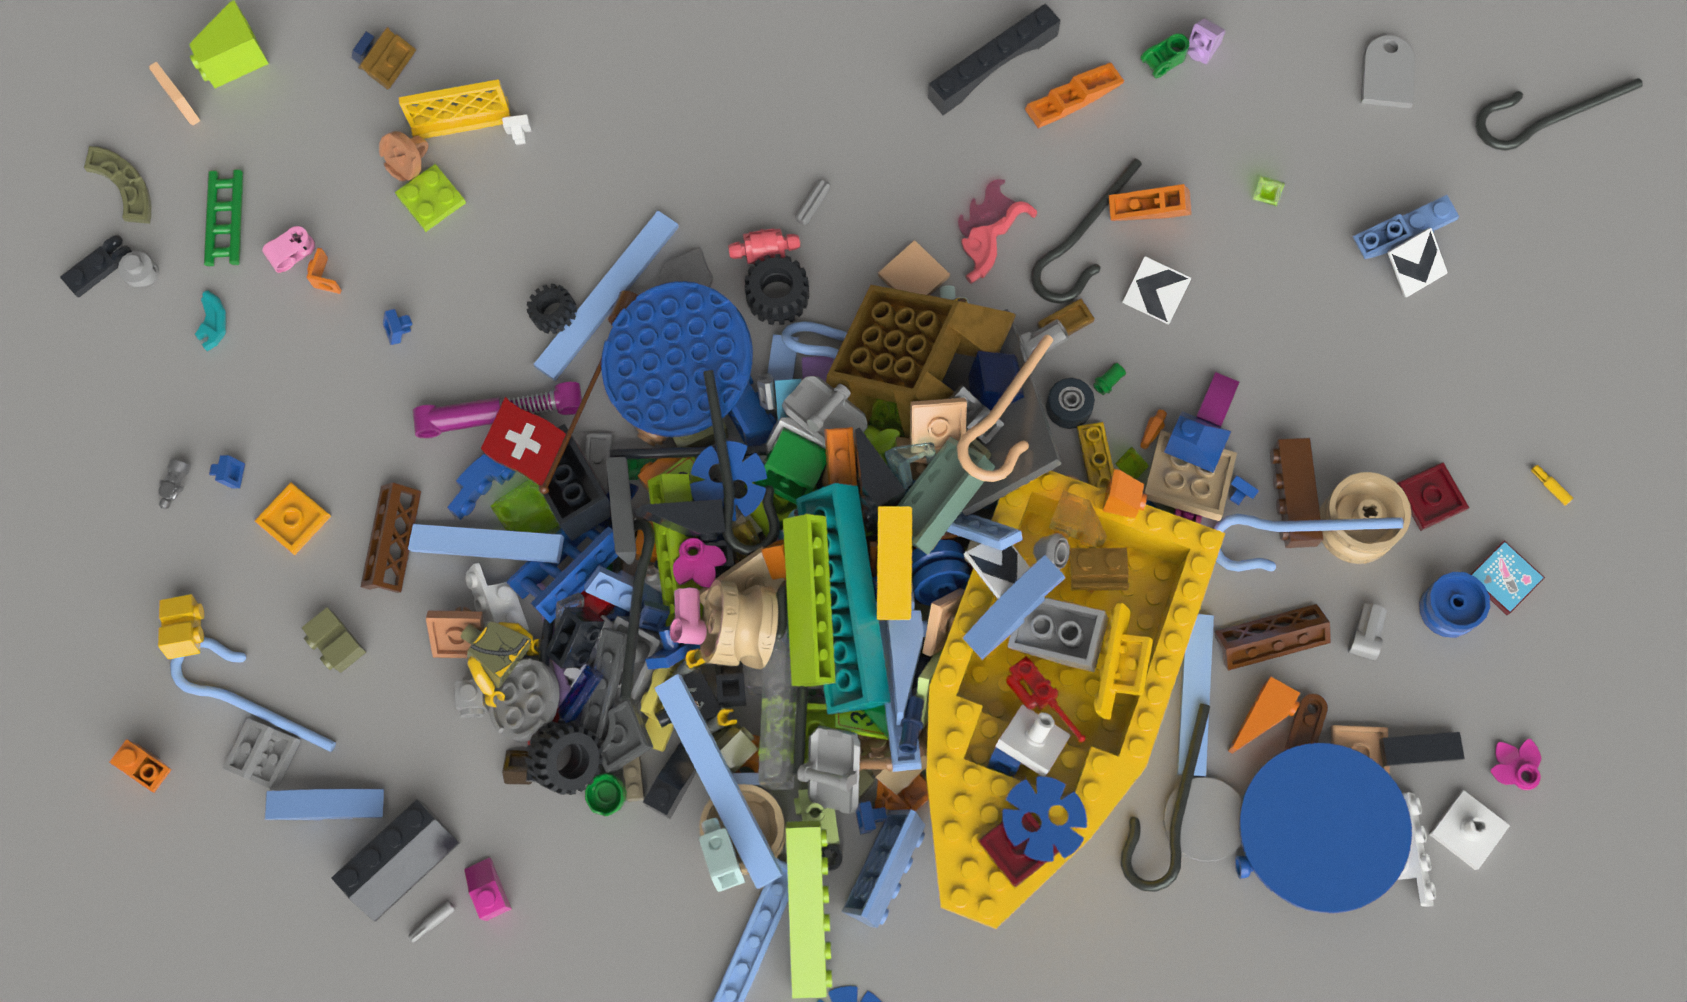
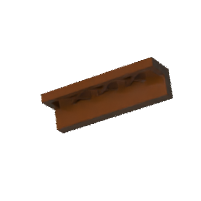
(382, 534)
(1276, 640)

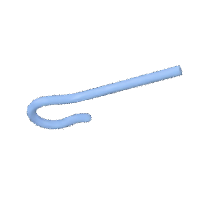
(815, 350)
(1291, 526)
(240, 702)

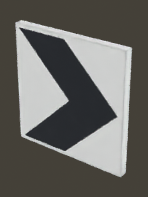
(1417, 262)
(1157, 290)
(997, 567)

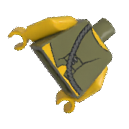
(496, 654)

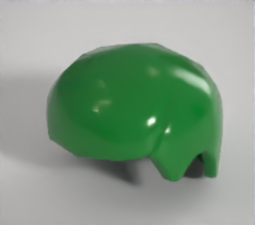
(605, 794)

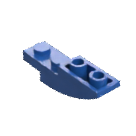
(476, 482)

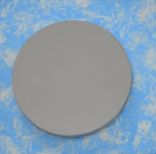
(528, 703)
(1209, 820)

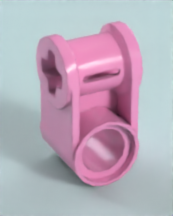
(287, 250)

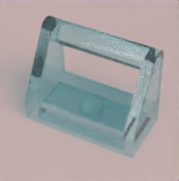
(900, 458)

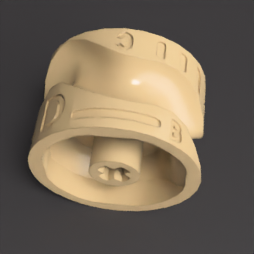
(1359, 498)
(739, 624)
(767, 814)

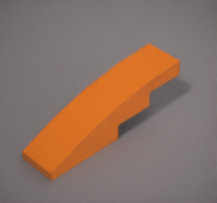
(1075, 95)

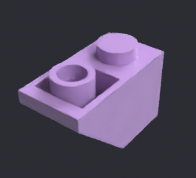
(1204, 40)

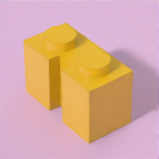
(180, 626)

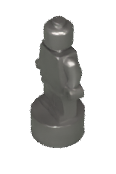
(171, 486)

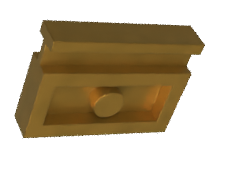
(387, 58)
(1099, 569)

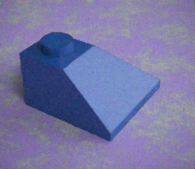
(1197, 441)

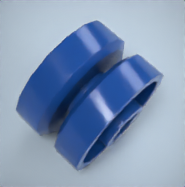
(939, 571)
(1454, 604)

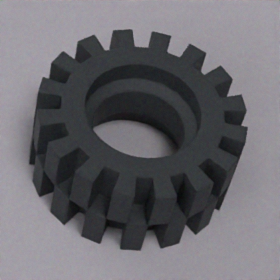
(545, 298)

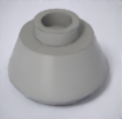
(1054, 547)

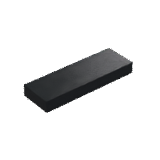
(1421, 749)

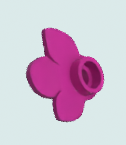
(700, 566)
(1514, 762)

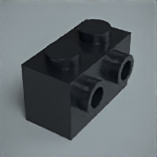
(575, 637)

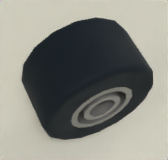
(1067, 412)

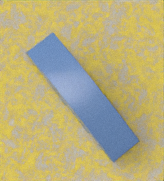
(1013, 607)
(324, 804)

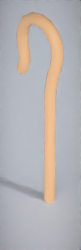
(992, 418)

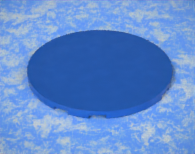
(660, 353)
(1325, 828)

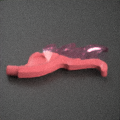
(985, 224)

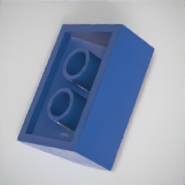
(750, 418)

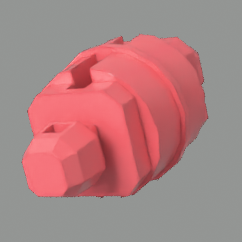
(763, 243)

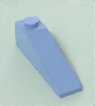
(904, 646)

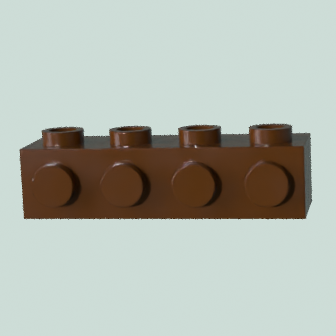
(1296, 489)

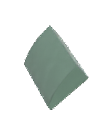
(941, 494)

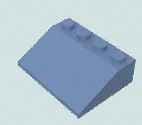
(884, 867)

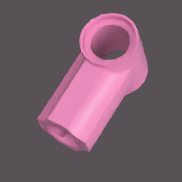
(687, 624)

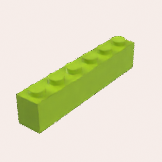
(670, 489)
(809, 600)
(806, 909)

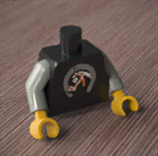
(702, 694)

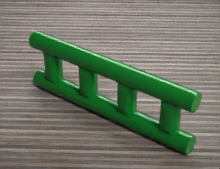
(213, 229)

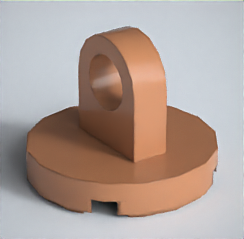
(402, 154)

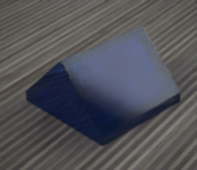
(992, 376)

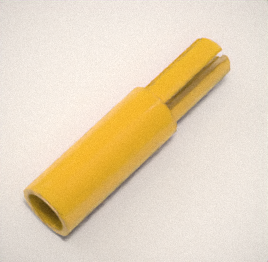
(1552, 485)

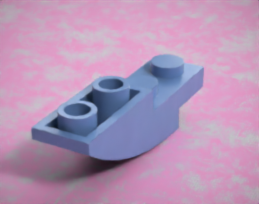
(1400, 228)
(618, 588)

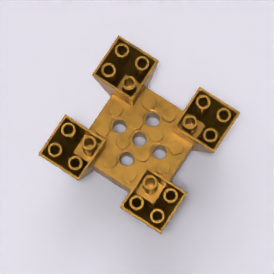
(905, 345)

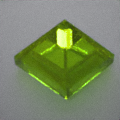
(1268, 191)
(1132, 463)

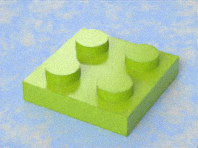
(430, 197)

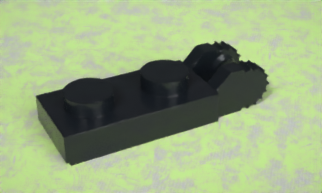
(95, 266)

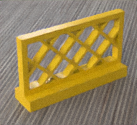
(451, 119)

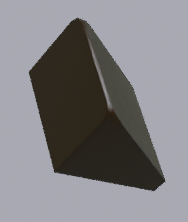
(515, 768)

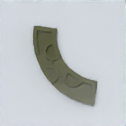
(127, 179)

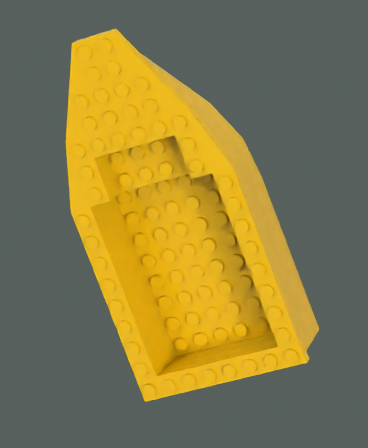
(974, 705)

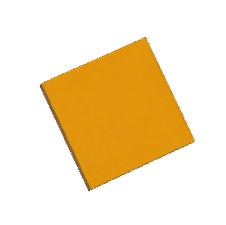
(292, 518)

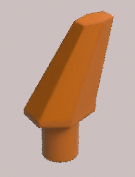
(1153, 428)

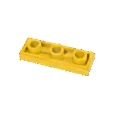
(1095, 445)

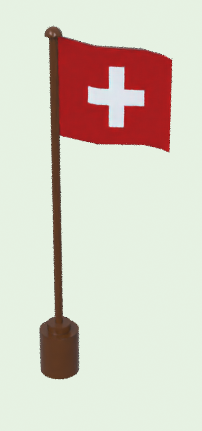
(531, 442)

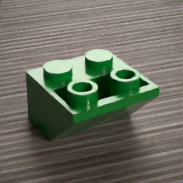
(793, 466)

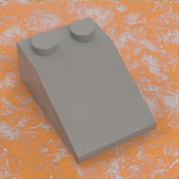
(1062, 634)
(647, 644)

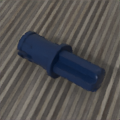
(911, 725)

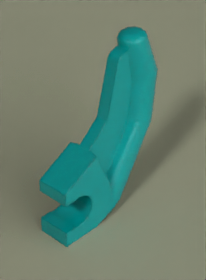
(214, 323)

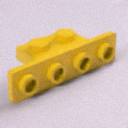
(1124, 662)

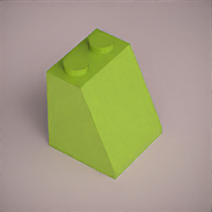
(226, 48)

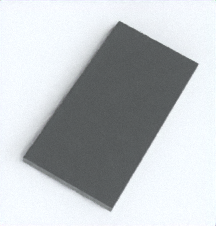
(1021, 421)

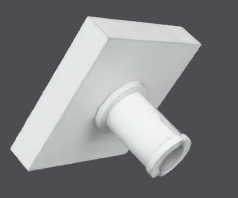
(1033, 740)
(1469, 830)

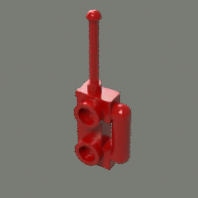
(1042, 691)

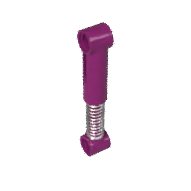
(433, 420)

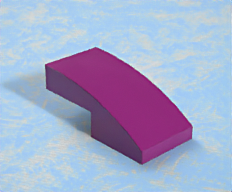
(1218, 399)

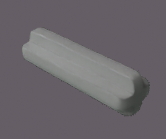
(812, 202)

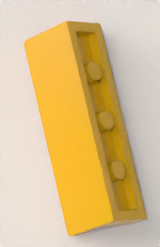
(894, 563)

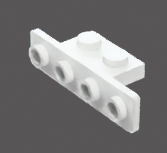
(495, 601)
(1418, 862)

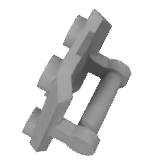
(821, 407)
(833, 769)

